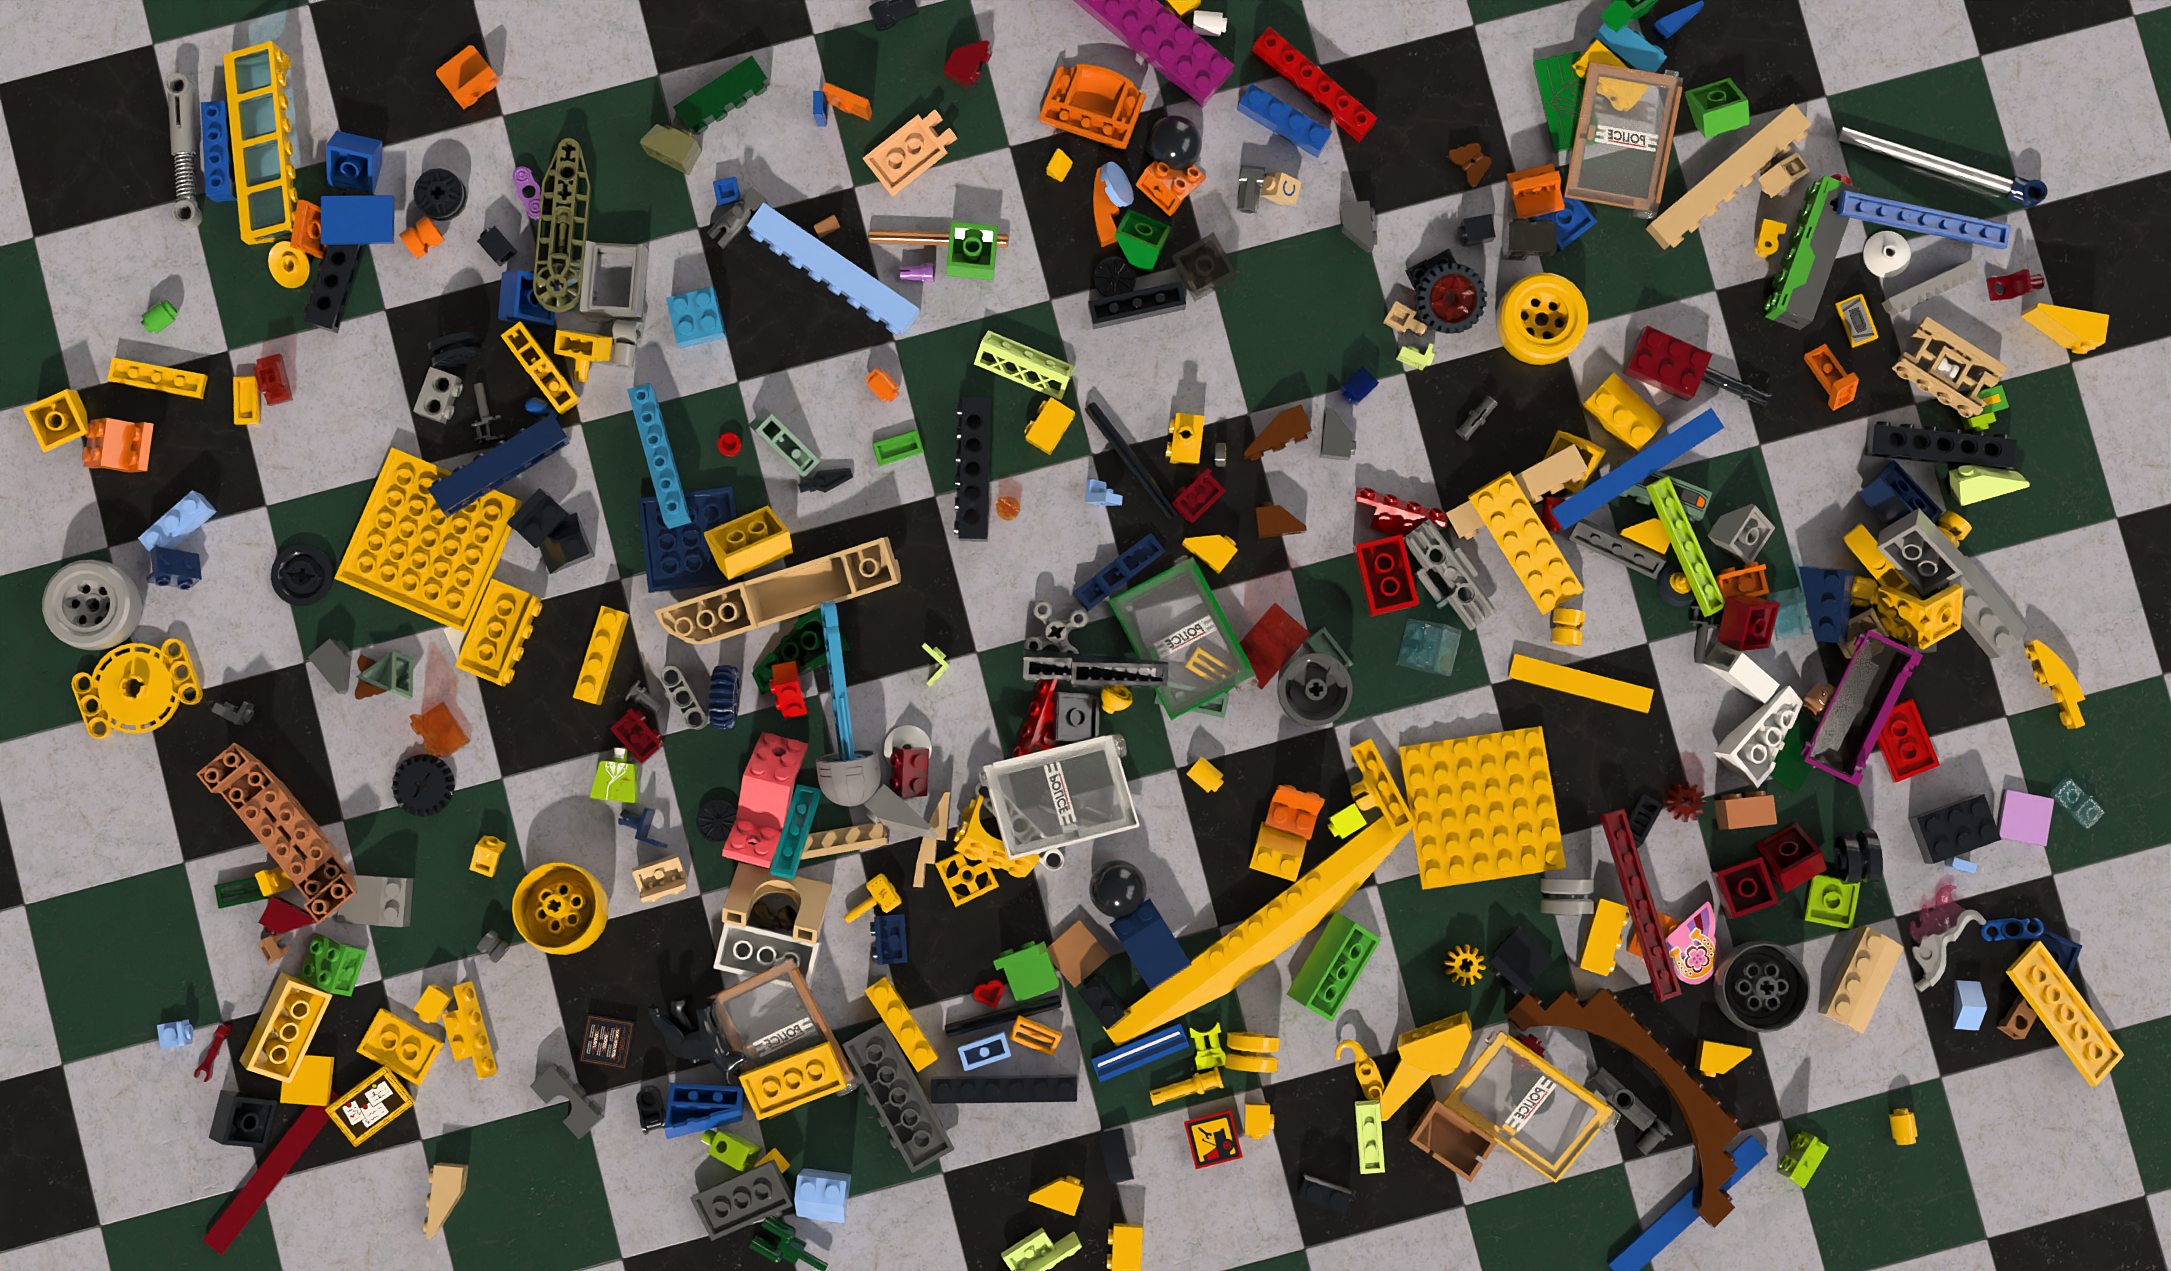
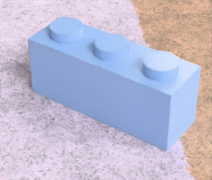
(178, 522)

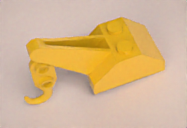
(1423, 1053)

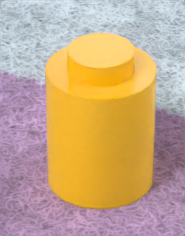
(1206, 775)

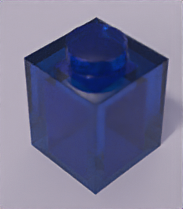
(1358, 387)

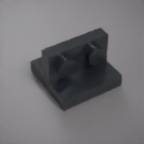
(537, 518)

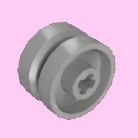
(1567, 896)

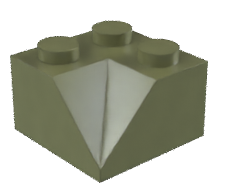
(672, 147)

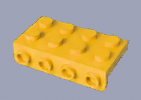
(499, 633)

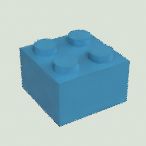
(696, 317)

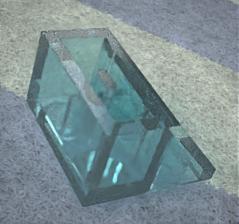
(1429, 647)

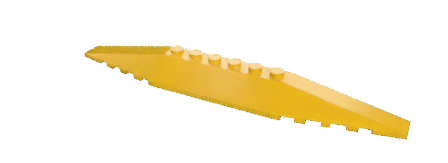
(1263, 933)

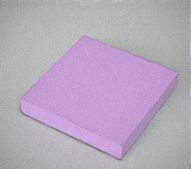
(2025, 817)

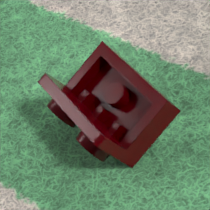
(1198, 497)
(637, 736)
(909, 771)

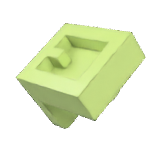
(1413, 357)

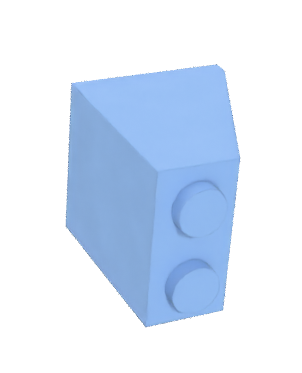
(822, 1195)

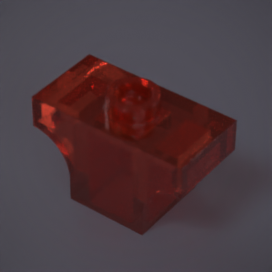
(273, 379)

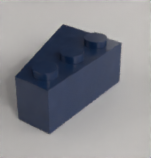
(1828, 601)

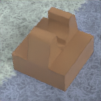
(270, 950)

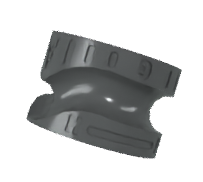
(1314, 671)

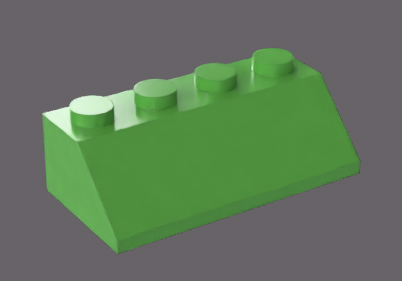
(1333, 966)

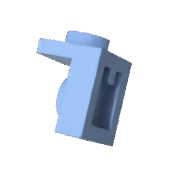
(1098, 494)
(175, 1034)

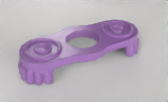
(523, 177)

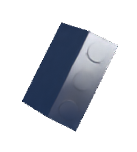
(1896, 494)

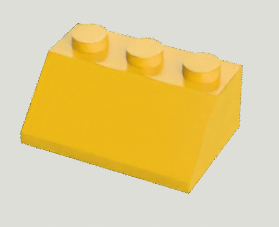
(1623, 413)
(749, 542)

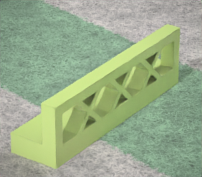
(1024, 357)

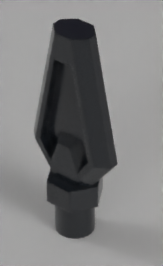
(826, 480)

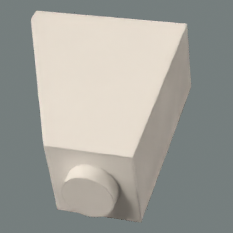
(1741, 673)

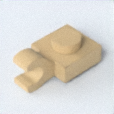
(1401, 319)

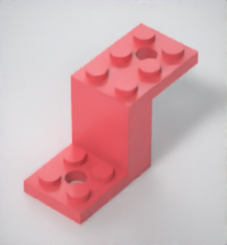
(765, 799)

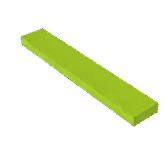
(1686, 546)

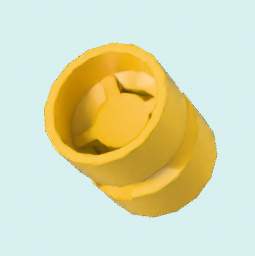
(1953, 527)
(1567, 627)

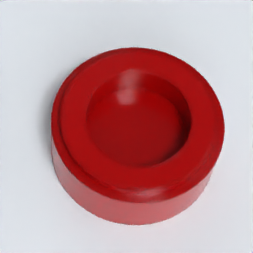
(729, 444)

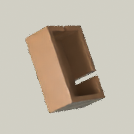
(1451, 1139)

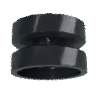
(1858, 857)

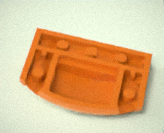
(1093, 104)

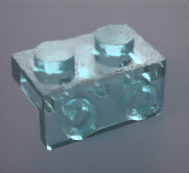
(1791, 614)

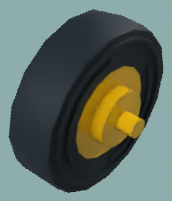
(1674, 586)

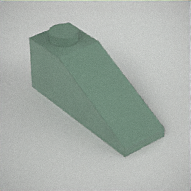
(784, 442)

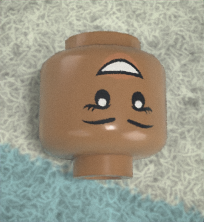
(1817, 699)

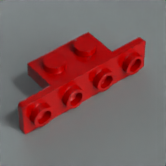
(1396, 515)
(1039, 723)

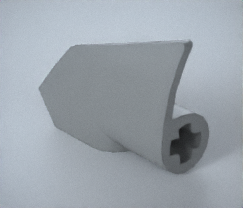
(625, 335)

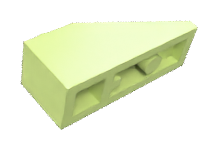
(1979, 483)

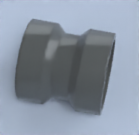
(494, 945)

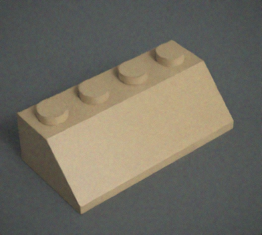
(1861, 979)

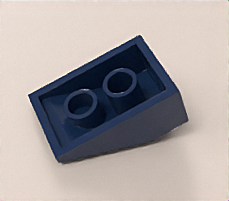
(1150, 945)

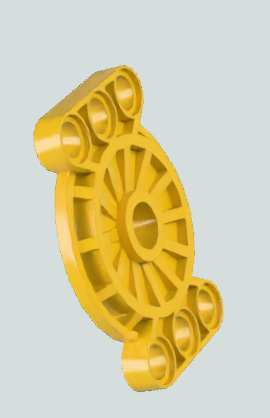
(154, 698)

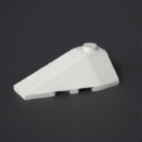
(1755, 743)

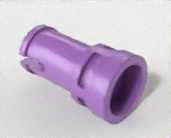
(924, 272)

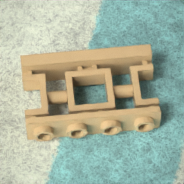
(1957, 352)

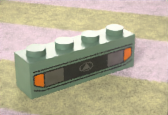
(1692, 498)

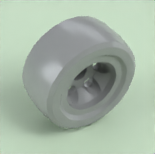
(119, 607)

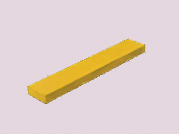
(1580, 683)

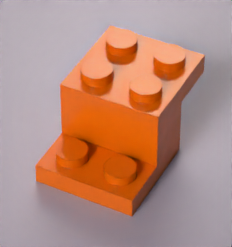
(117, 445)

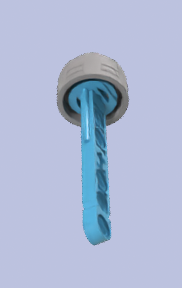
(849, 774)

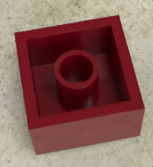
(1744, 887)

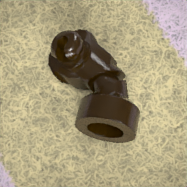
(764, 918)

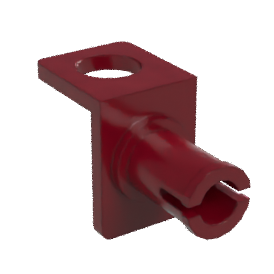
(2014, 285)

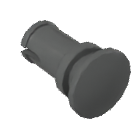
(643, 698)
(1654, 1136)

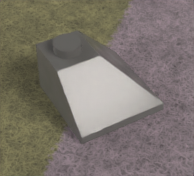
(1742, 533)

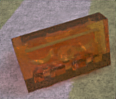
(440, 731)

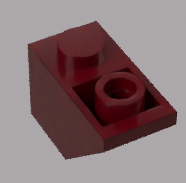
(966, 62)

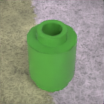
(159, 316)

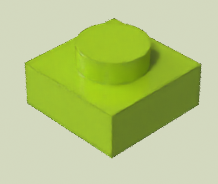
(1980, 422)

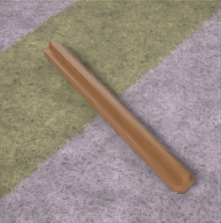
(920, 237)

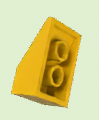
(2068, 326)

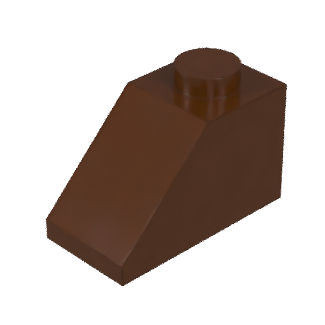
(1276, 521)

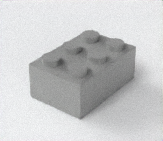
(1921, 552)

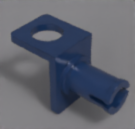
(641, 824)

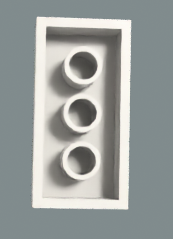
(754, 949)

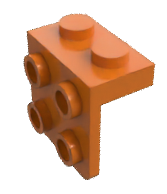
(467, 76)

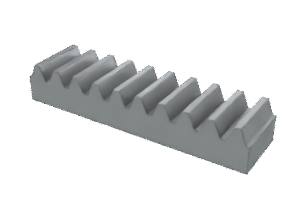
(1931, 288)

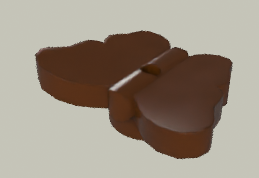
(1463, 157)
(364, 688)

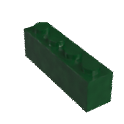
(721, 96)

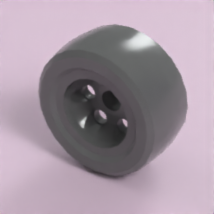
(1788, 970)

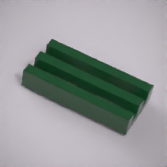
(219, 895)

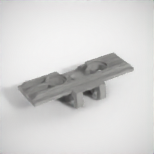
(1455, 571)

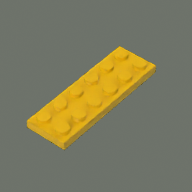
(1526, 542)
(2065, 1013)

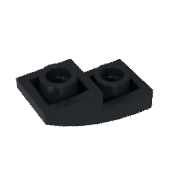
(1415, 272)
(1116, 1156)

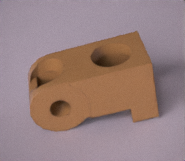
(2018, 1019)

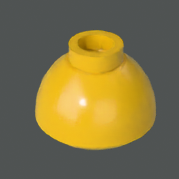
(1115, 698)

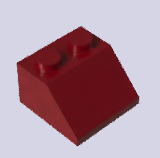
(1747, 622)
(1791, 857)

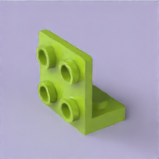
(1802, 1158)

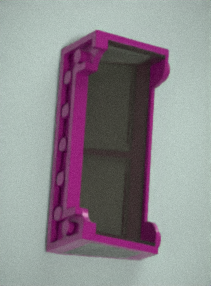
(1860, 706)

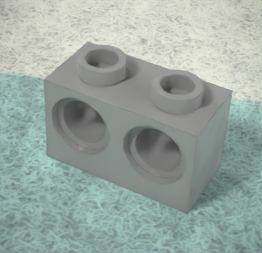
(431, 393)

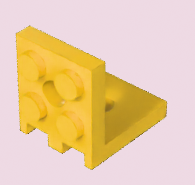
(1922, 620)

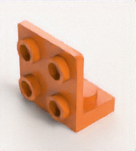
(1169, 186)
(1293, 811)

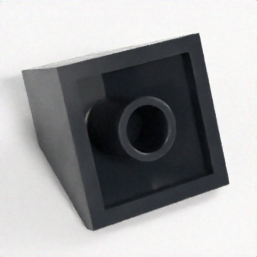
(566, 545)

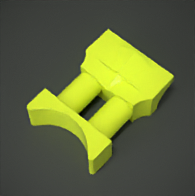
(1209, 1057)

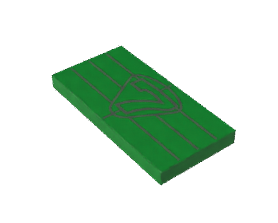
(1560, 96)

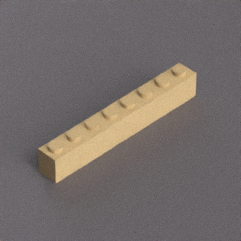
(1728, 176)

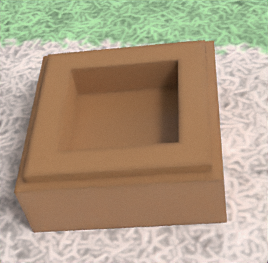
(826, 226)

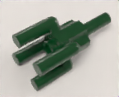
(785, 1245)

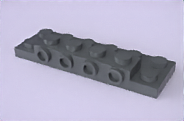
(897, 1097)

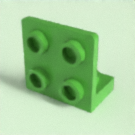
(332, 965)

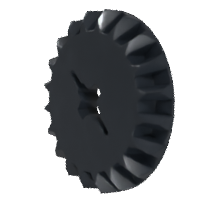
(293, 561)
(439, 783)

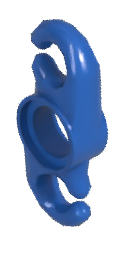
(2023, 934)

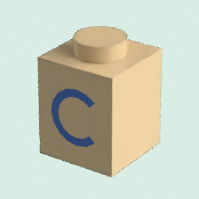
(1280, 188)

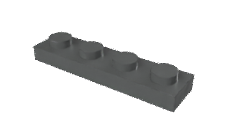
(1617, 548)

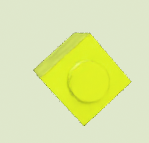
(1346, 821)

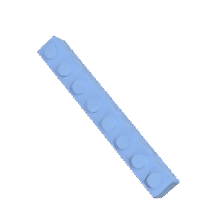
(833, 269)

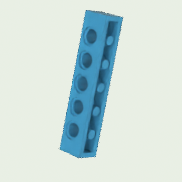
(659, 455)

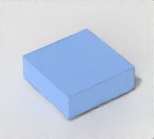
(1961, 865)

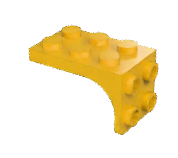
(978, 844)

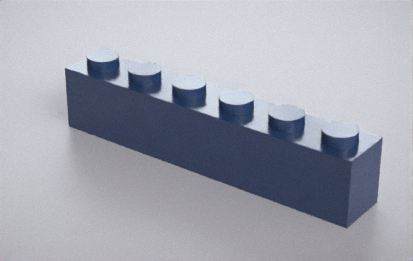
(498, 465)

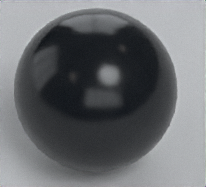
(1174, 142)
(1117, 888)

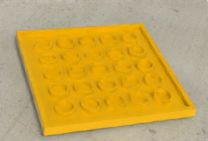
(419, 556)
(1482, 808)

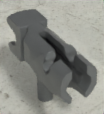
(737, 217)

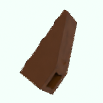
(1284, 428)

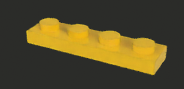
(157, 378)

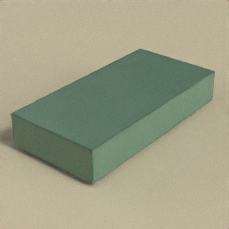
(1324, 643)

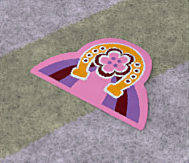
(1694, 947)

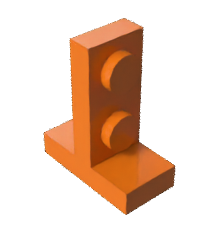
(1832, 376)

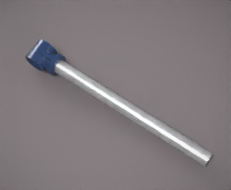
(2015, 188)

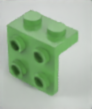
(1028, 970)

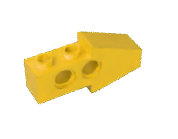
(540, 368)

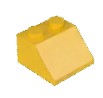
(57, 419)
(1277, 853)

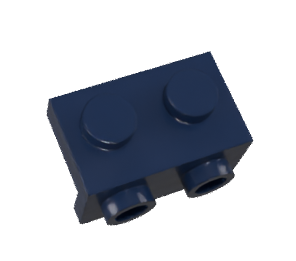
(174, 568)
(890, 939)

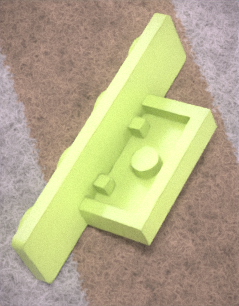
(1039, 1253)

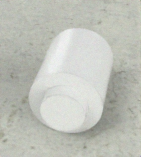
(1209, 23)

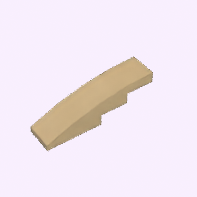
(928, 849)

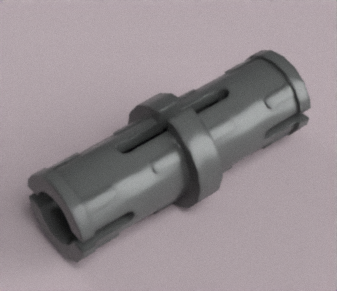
(1476, 417)

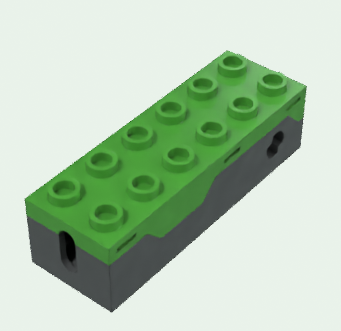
(1810, 254)

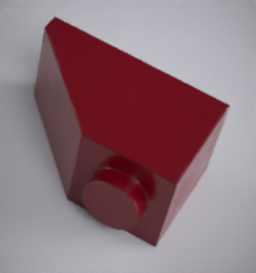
(284, 917)

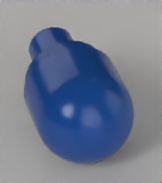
(539, 407)

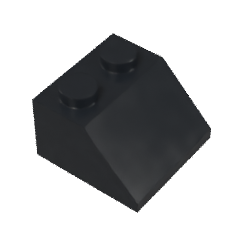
(242, 1119)

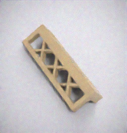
(844, 840)

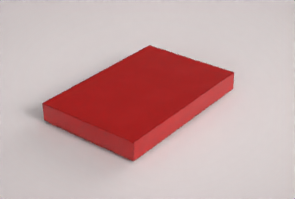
(1906, 743)

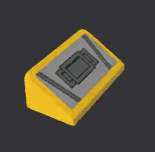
(1856, 320)

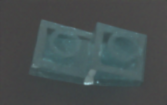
(2076, 803)

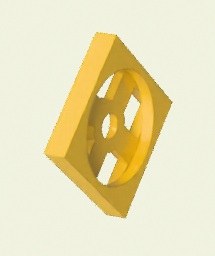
(971, 883)

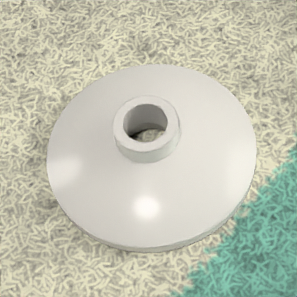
(1879, 262)
(906, 735)

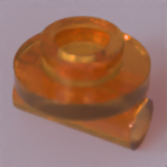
(1007, 508)

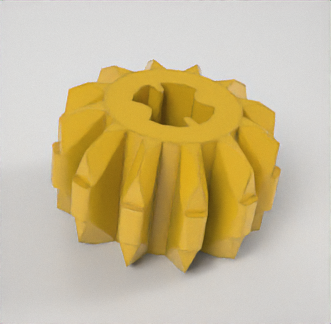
(1457, 961)

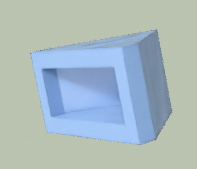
(1968, 1005)

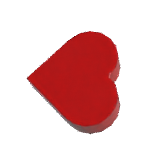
(989, 993)

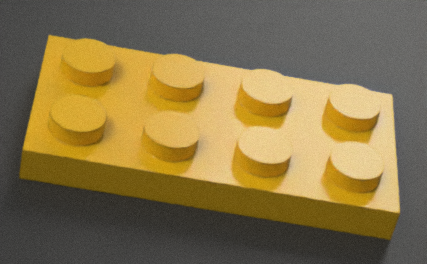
(793, 1080)

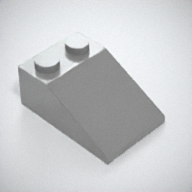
(379, 902)

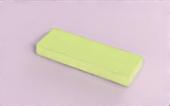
(1369, 1136)

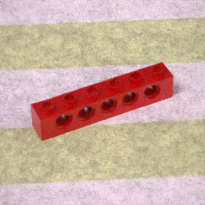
(1314, 84)

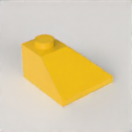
(1590, 452)

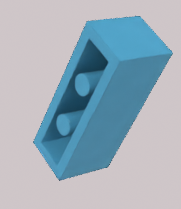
(1631, 48)

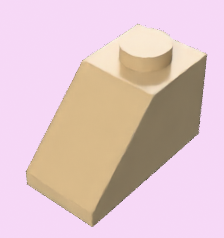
(1783, 175)

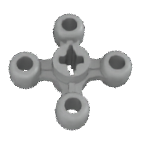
(1049, 622)

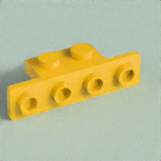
(468, 1032)

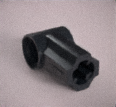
(886, 13)

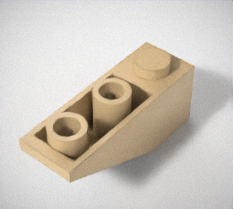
(447, 1188)

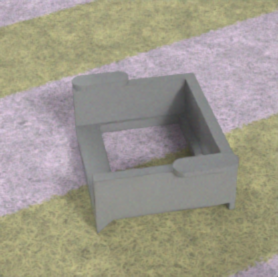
(637, 289)

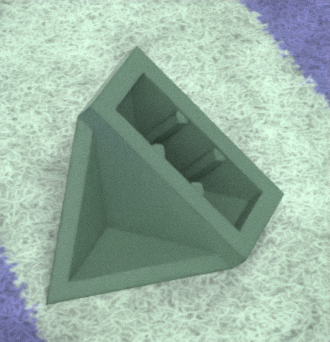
(391, 674)

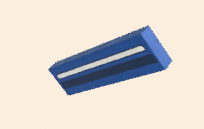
(1140, 1052)

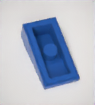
(1671, 23)

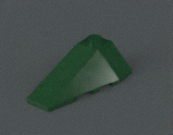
(802, 644)

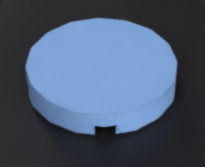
(1118, 185)

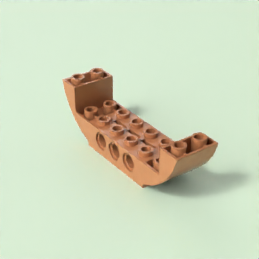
(282, 829)

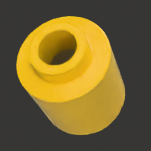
(1903, 1126)

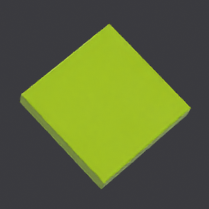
(1831, 901)

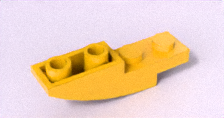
(1882, 570)
(2053, 672)

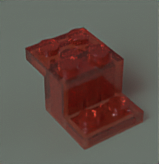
(1272, 643)

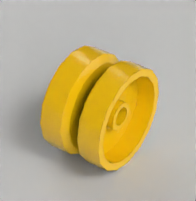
(1252, 1052)

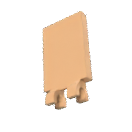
(909, 152)

